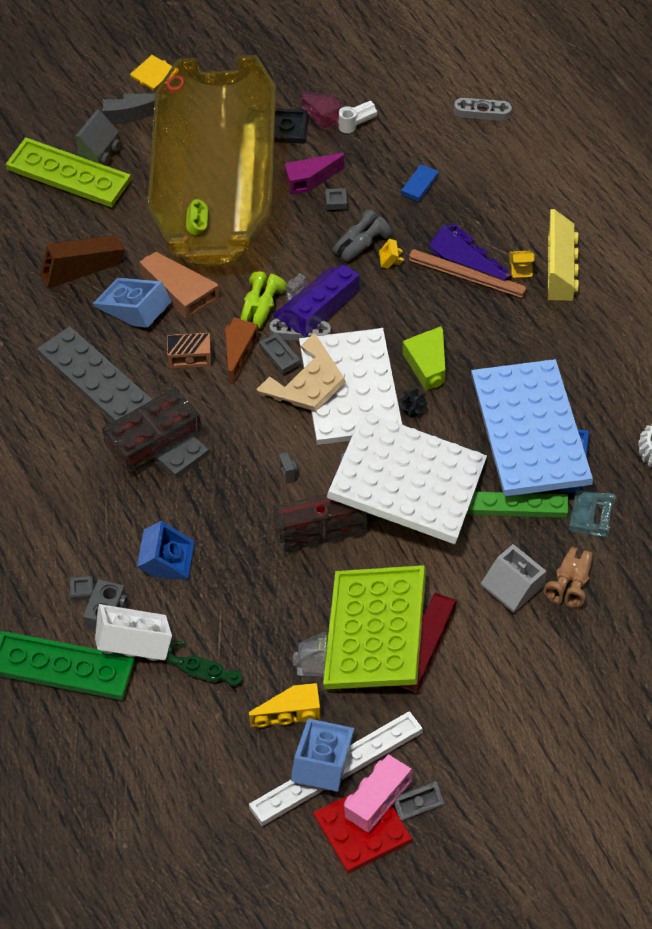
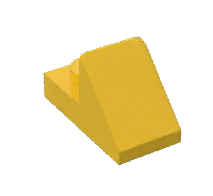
(521, 263)

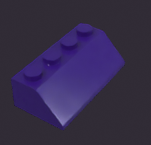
(319, 299)

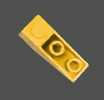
(290, 706)

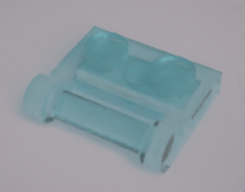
(584, 512)

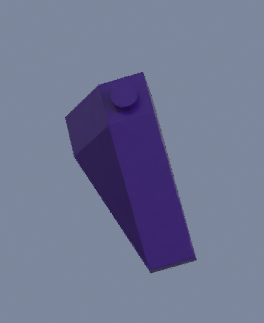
(458, 246)

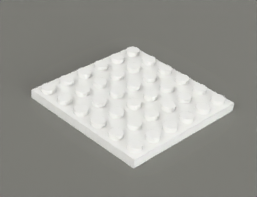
(407, 477)

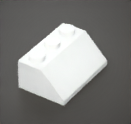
(132, 632)

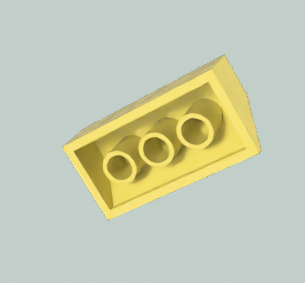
(561, 258)

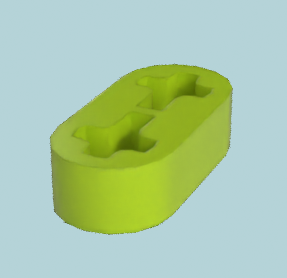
(200, 218)

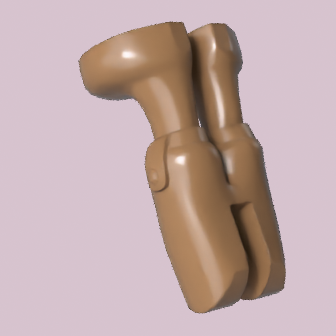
(574, 570)

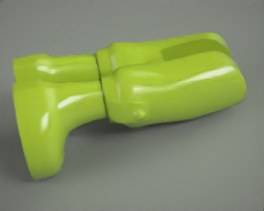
(260, 306)

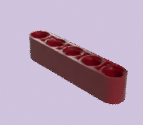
(433, 630)

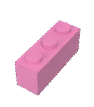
(377, 793)

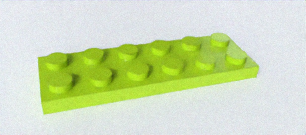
(68, 172)

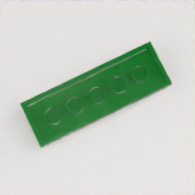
(64, 665)

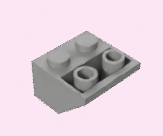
(514, 578)

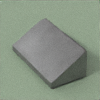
(418, 800)

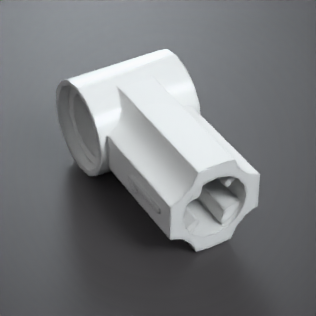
(350, 116)

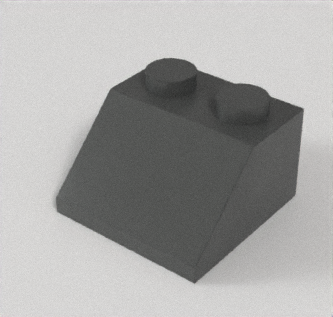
(98, 139)

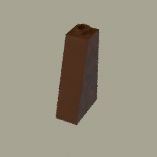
(79, 258)

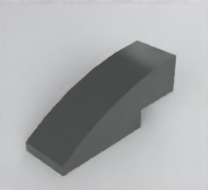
(130, 108)

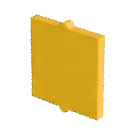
(151, 72)

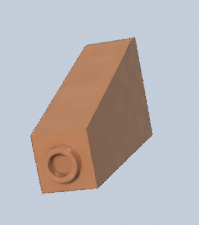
(186, 288)

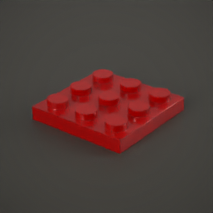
(353, 844)

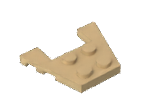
(313, 384)

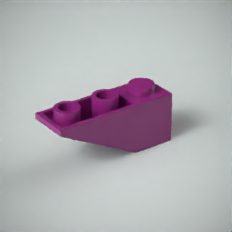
(310, 173)

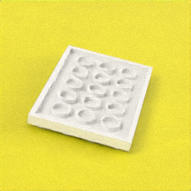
(368, 384)

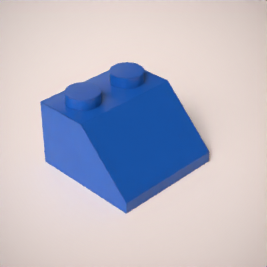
(165, 552)

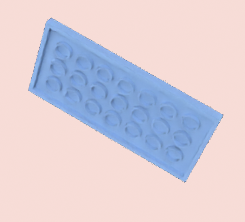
(531, 428)

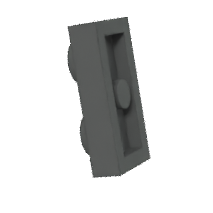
(279, 353)

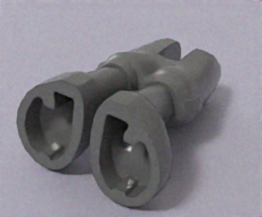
(355, 241)

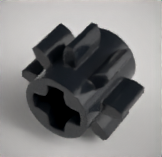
(413, 401)

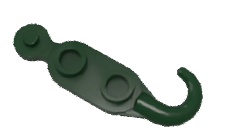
(203, 668)

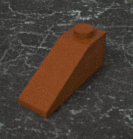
(240, 341)

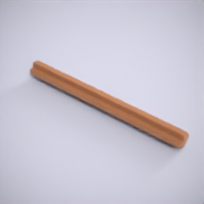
(467, 273)

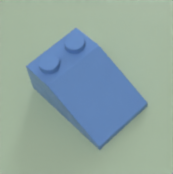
(134, 301)
(322, 755)

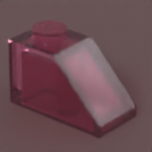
(321, 107)

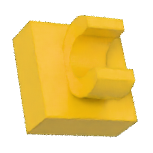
(390, 254)

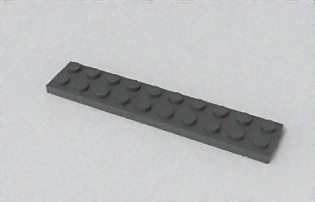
(111, 391)

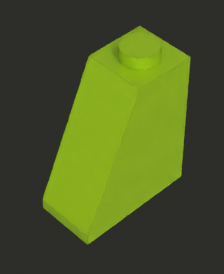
(427, 357)

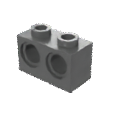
(100, 595)

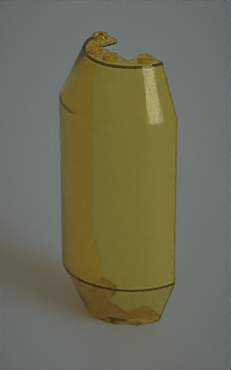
(213, 147)

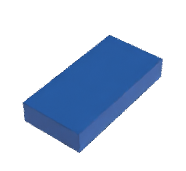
(419, 183)

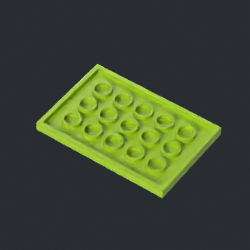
(375, 627)

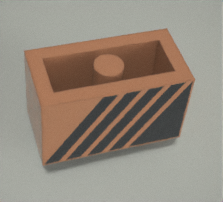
(189, 350)

